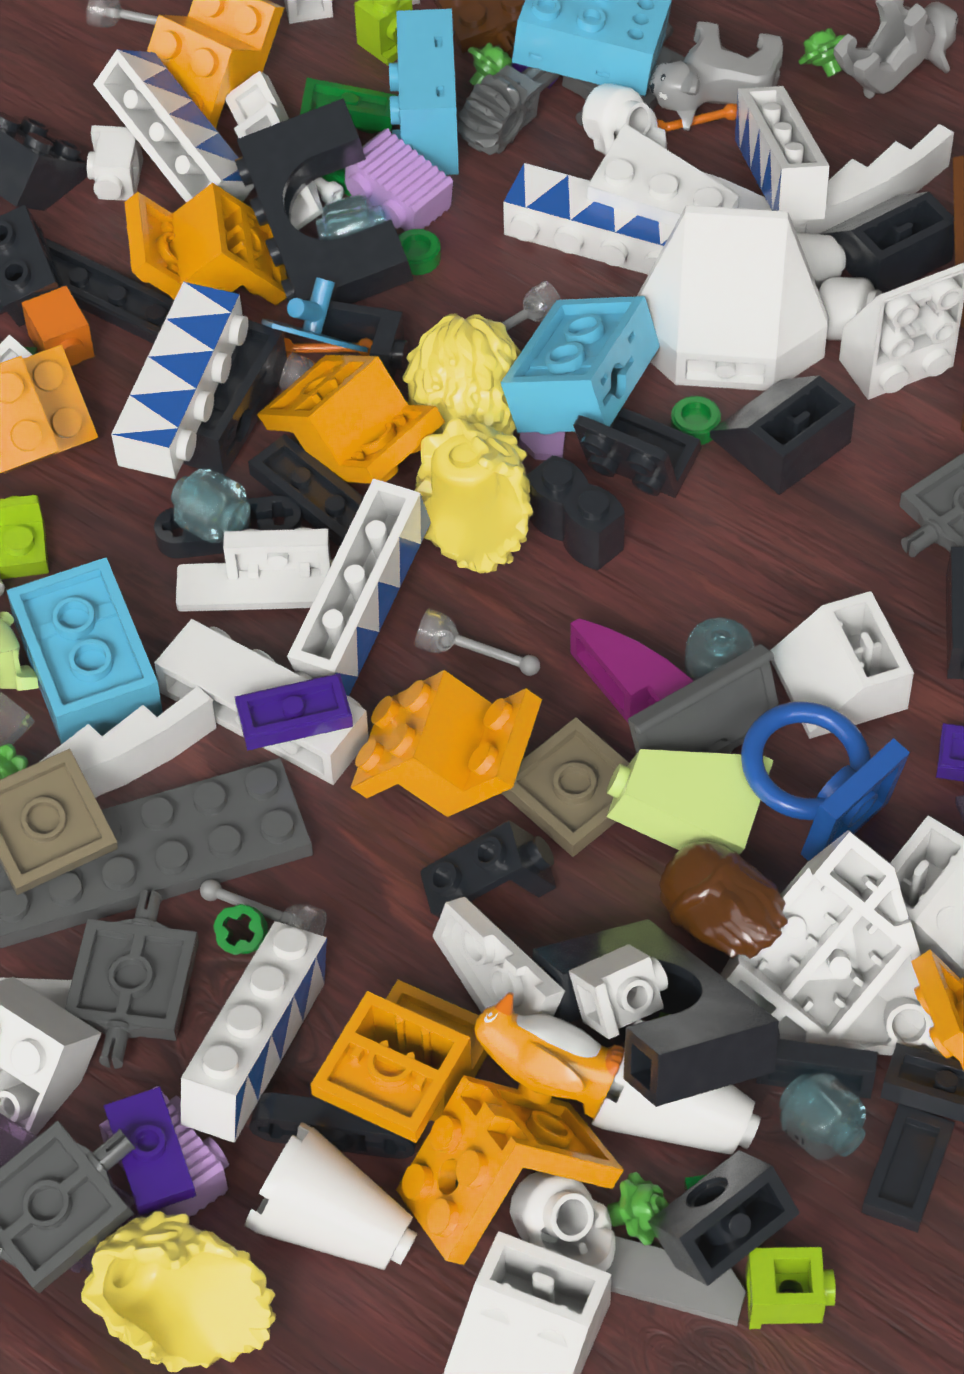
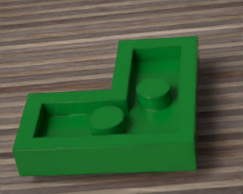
(366, 107)

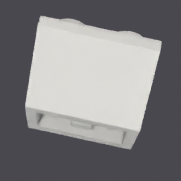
(846, 662)
(40, 1054)

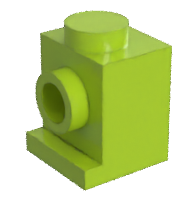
(378, 26)
(788, 1268)

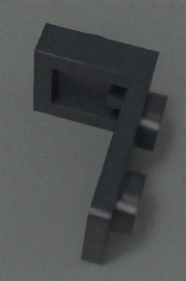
(379, 324)
(487, 863)

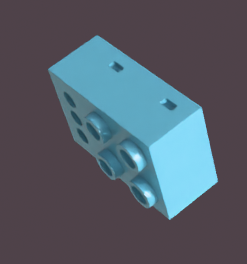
(593, 39)
(426, 86)
(580, 363)
(84, 649)

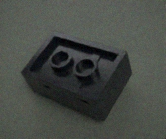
(248, 389)

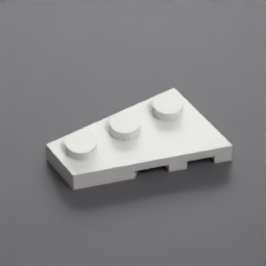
(653, 181)
(492, 963)

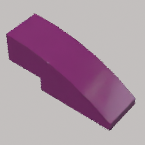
(624, 668)

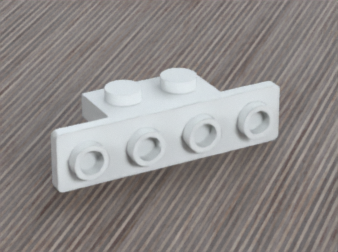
(259, 573)

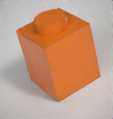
(58, 320)

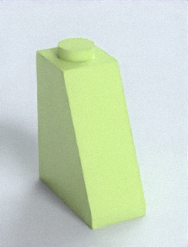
(685, 797)

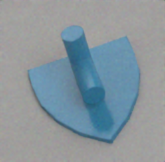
(314, 315)

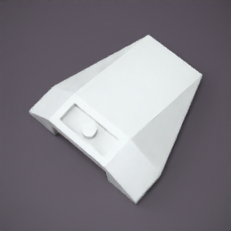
(734, 300)

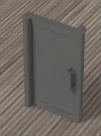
(710, 711)

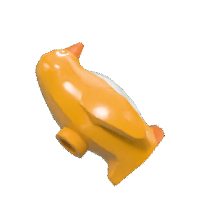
(548, 1055)

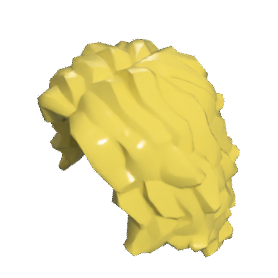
(461, 371)
(474, 494)
(178, 1293)

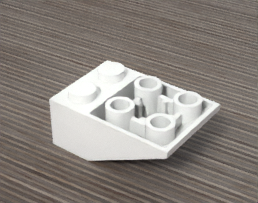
(905, 334)
(933, 890)
(530, 1313)

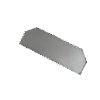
(651, 1276)

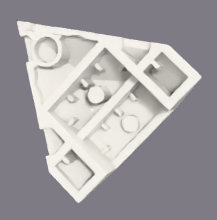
(842, 958)

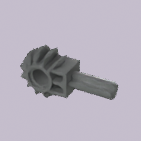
(501, 107)

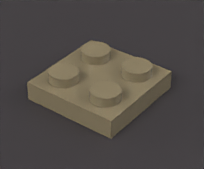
(566, 786)
(49, 822)

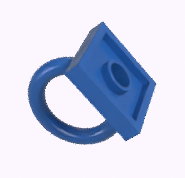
(848, 797)

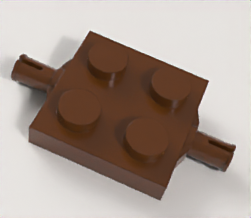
(484, 22)

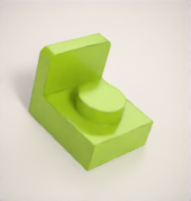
(22, 537)

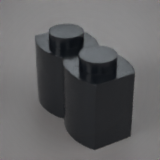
(576, 512)

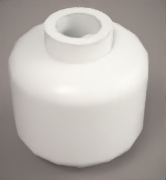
(844, 300)

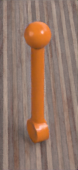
(728, 112)
(324, 347)

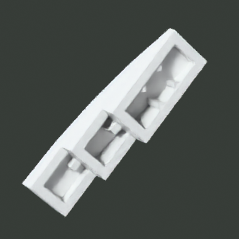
(258, 107)
(891, 174)
(139, 742)

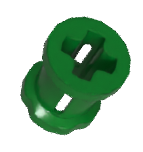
(224, 933)

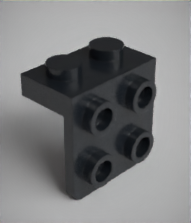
(640, 450)

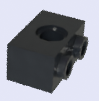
(724, 1217)

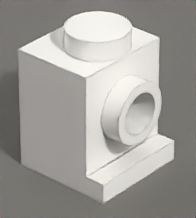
(114, 162)
(618, 989)

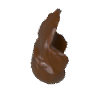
(722, 899)

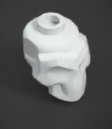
(610, 108)
(563, 1219)

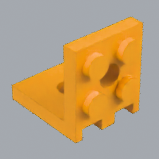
(484, 1144)

